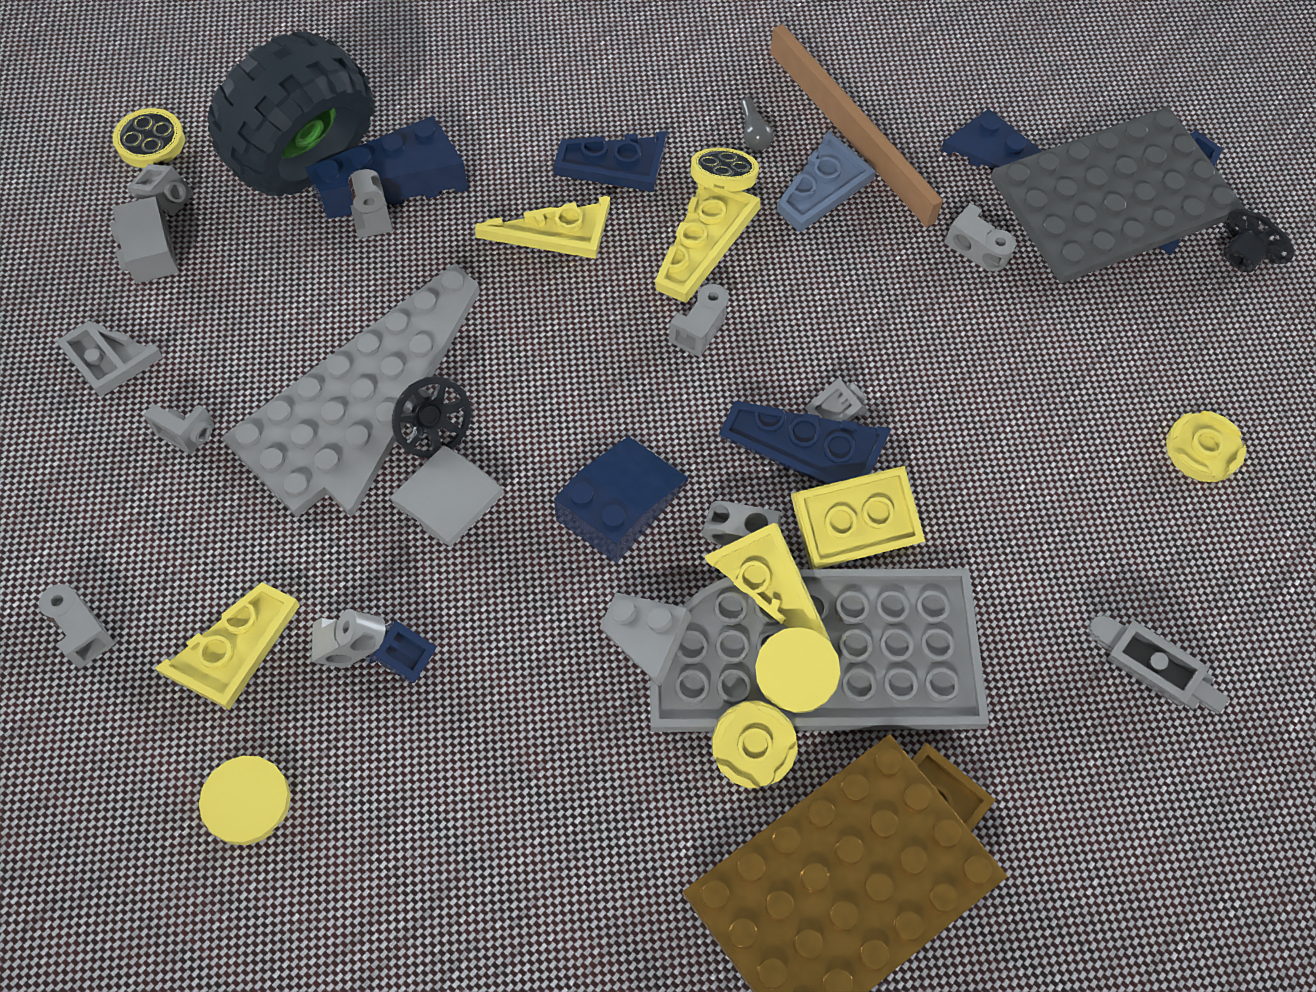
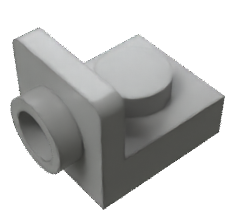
(163, 183)
(838, 402)
(178, 430)

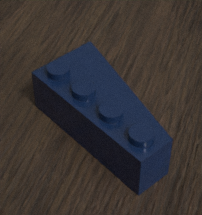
(408, 162)

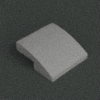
(447, 495)

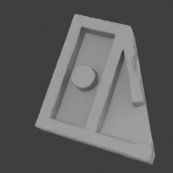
(106, 356)
(646, 632)

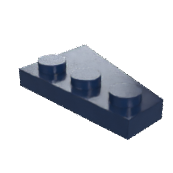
(622, 162)

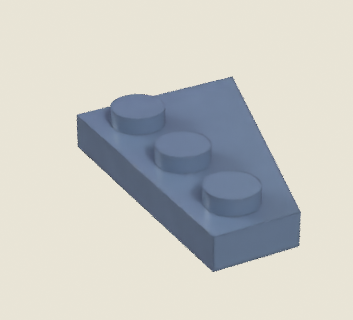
(824, 183)

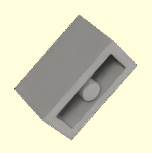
(144, 240)

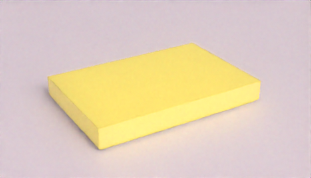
(857, 517)

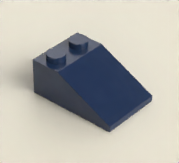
(618, 497)

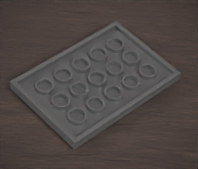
(1115, 194)

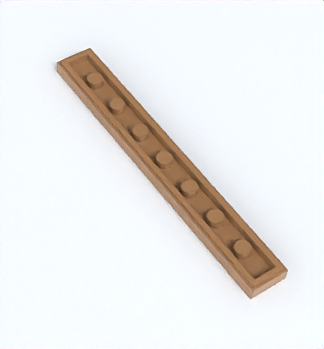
(856, 126)

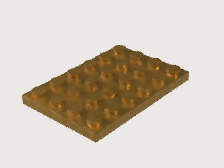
(845, 881)

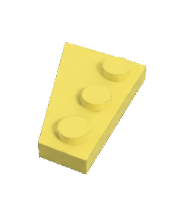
(232, 649)

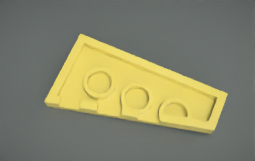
(707, 233)

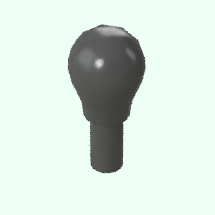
(757, 132)

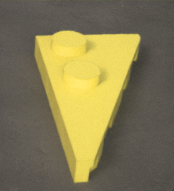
(559, 229)
(767, 572)

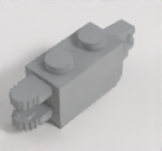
(1157, 663)

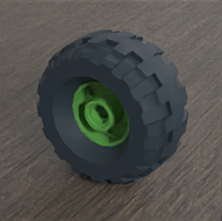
(288, 111)

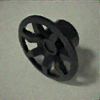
(1252, 245)
(429, 414)

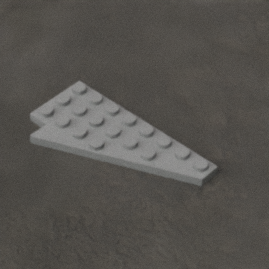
(336, 420)

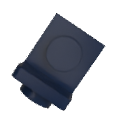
(403, 652)

